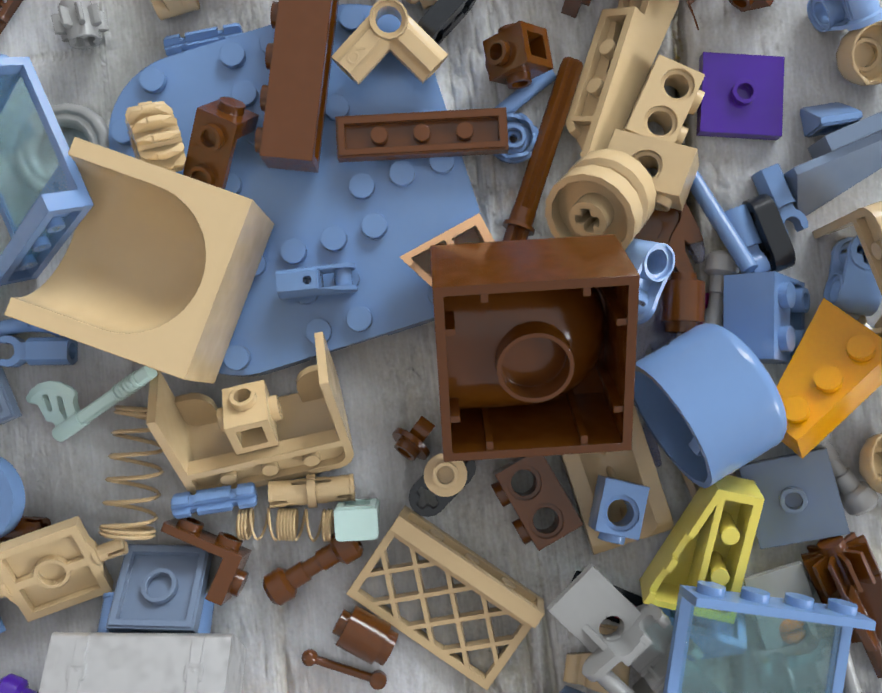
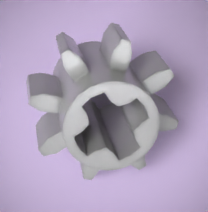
(79, 23)

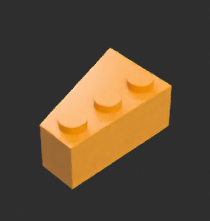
(828, 376)

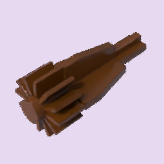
(849, 572)

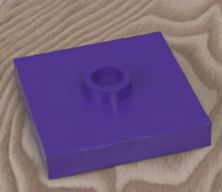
(741, 96)

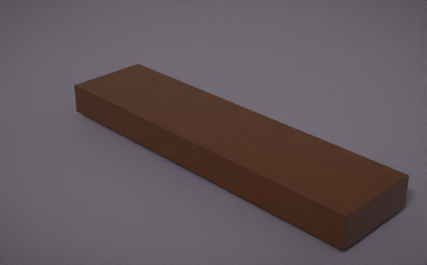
(422, 135)

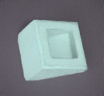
(357, 520)

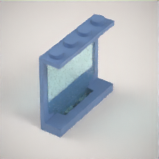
(38, 179)
(759, 642)

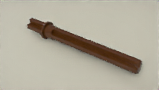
(539, 164)

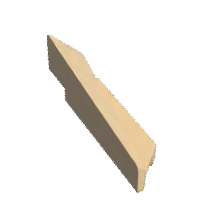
(616, 69)

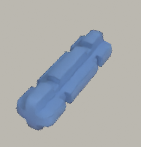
(175, 44)
(214, 500)

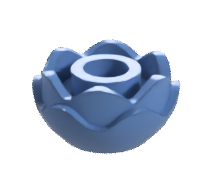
(526, 135)

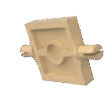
(56, 568)

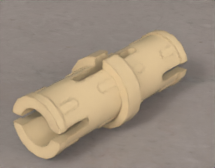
(311, 490)

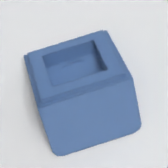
(827, 118)

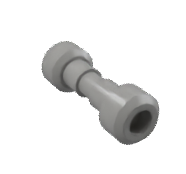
(716, 266)
(855, 495)

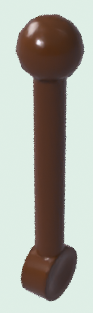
(377, 678)

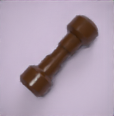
(283, 583)

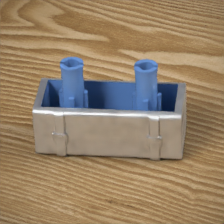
(144, 660)

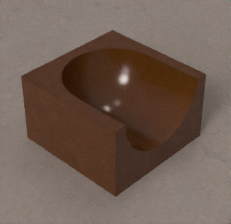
(535, 346)

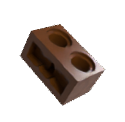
(544, 493)

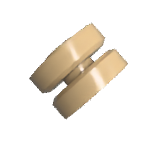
(602, 196)

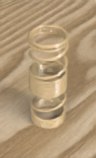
(286, 524)

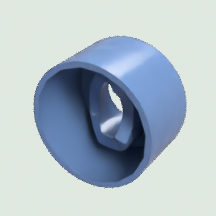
(709, 403)

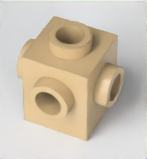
(249, 416)

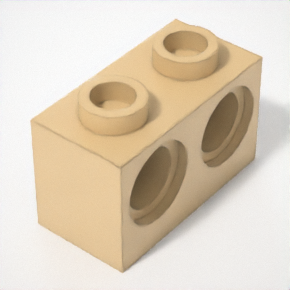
(657, 106)

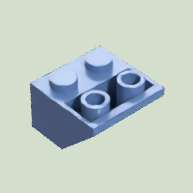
(766, 313)

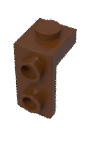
(215, 139)
(230, 574)

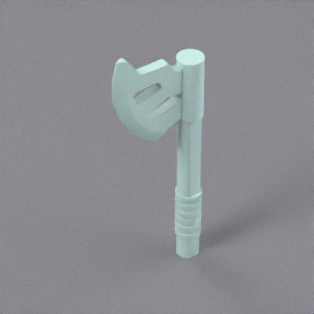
(72, 419)

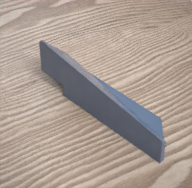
(837, 164)

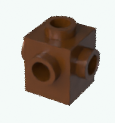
(517, 54)

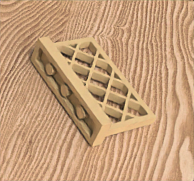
(473, 573)

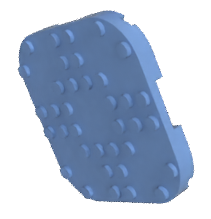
(339, 215)

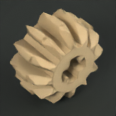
(155, 135)

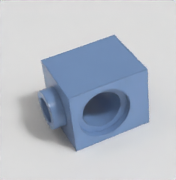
(635, 498)

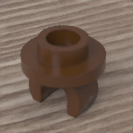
(411, 443)

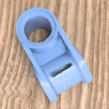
(843, 14)
(654, 264)
(851, 280)

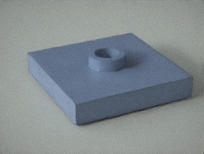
(799, 499)
(160, 589)

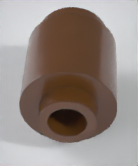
(682, 302)
(365, 635)

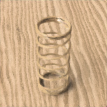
(137, 530)

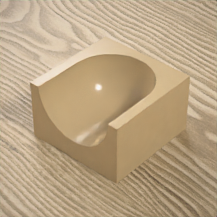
(152, 266)

